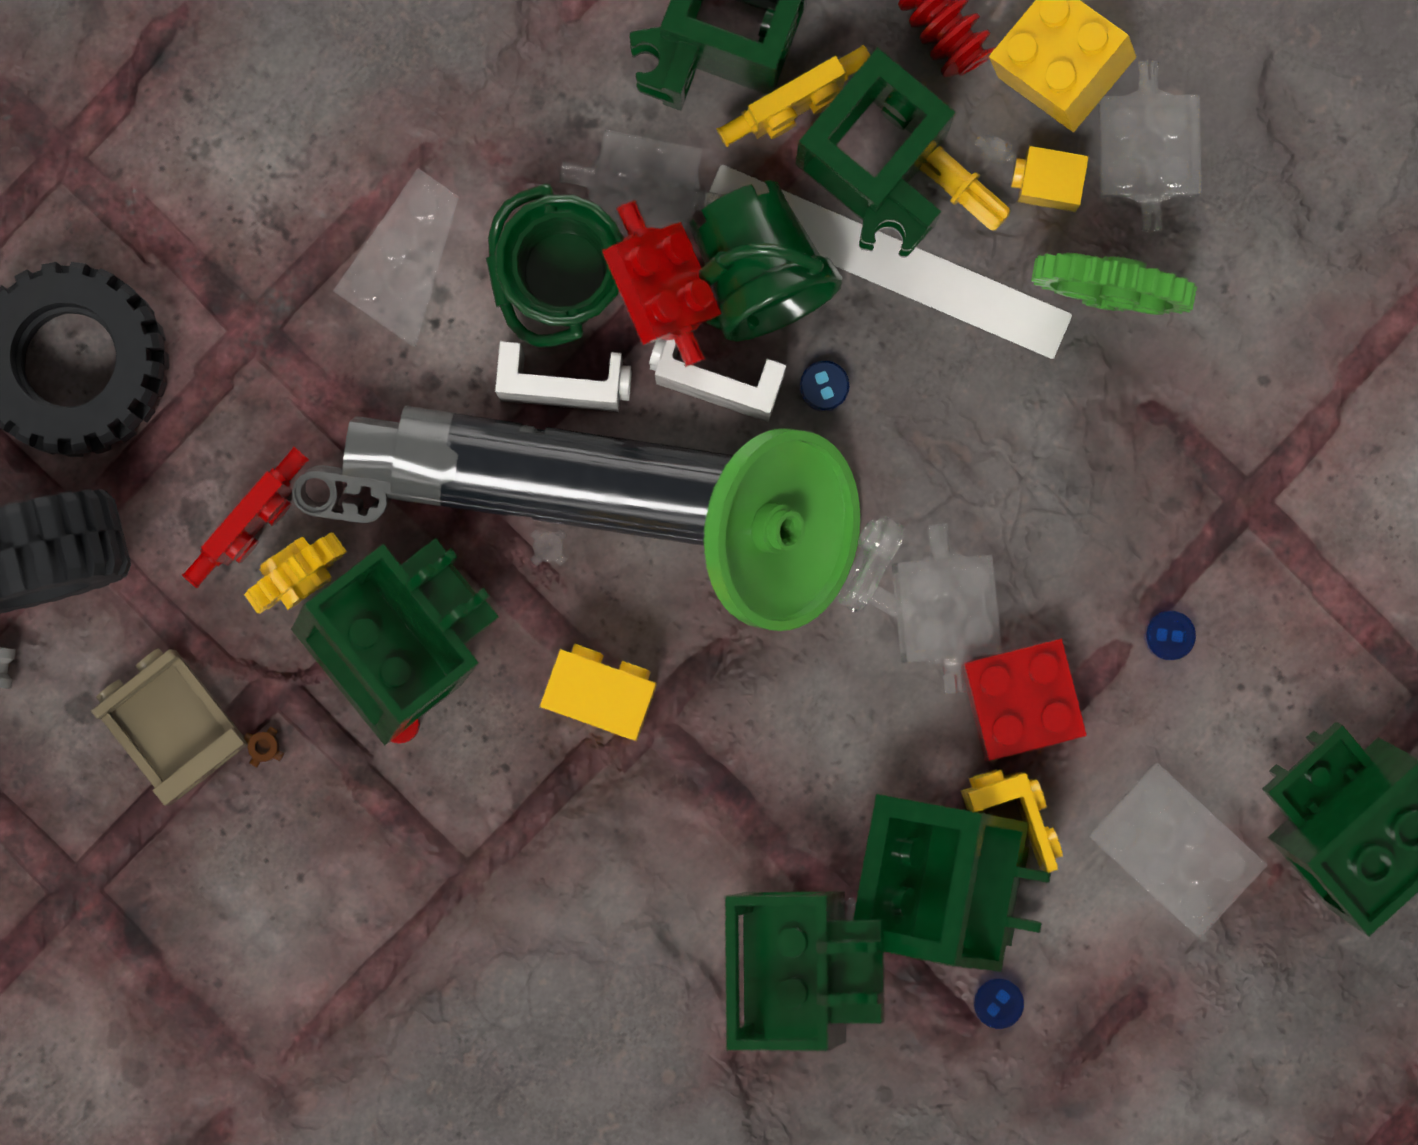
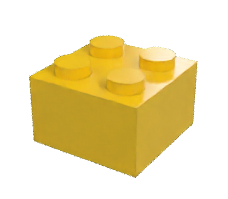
(1063, 58)
(598, 693)

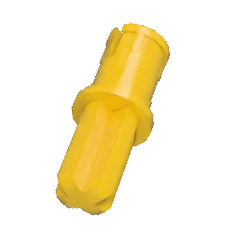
(965, 188)

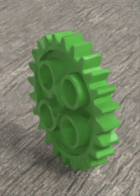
(1114, 283)

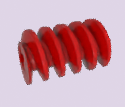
(951, 31)

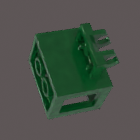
(689, 45)
(888, 197)
(396, 634)
(1351, 825)
(944, 882)
(801, 971)

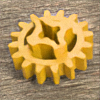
(295, 573)

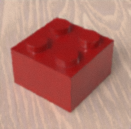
(1023, 700)

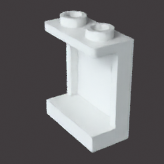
(715, 388)
(558, 391)

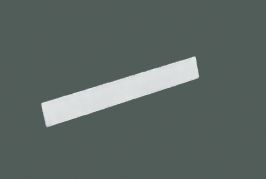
(921, 274)

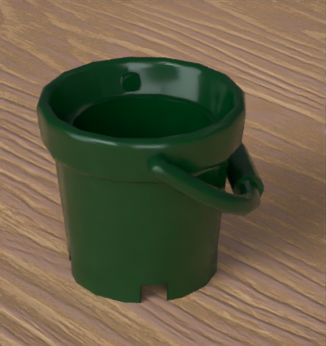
(551, 262)
(760, 263)

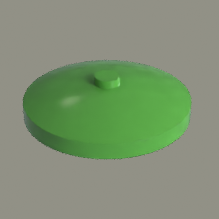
(782, 529)

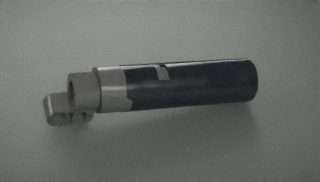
(519, 473)

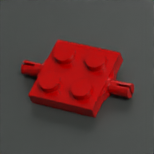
(661, 283)
(261, 505)

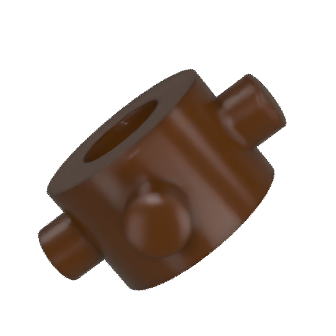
(263, 746)

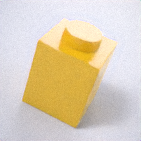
(1050, 178)

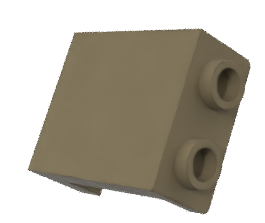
(169, 725)

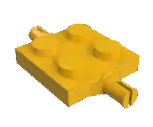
(778, 109)

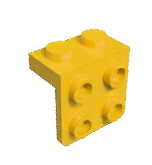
(994, 788)

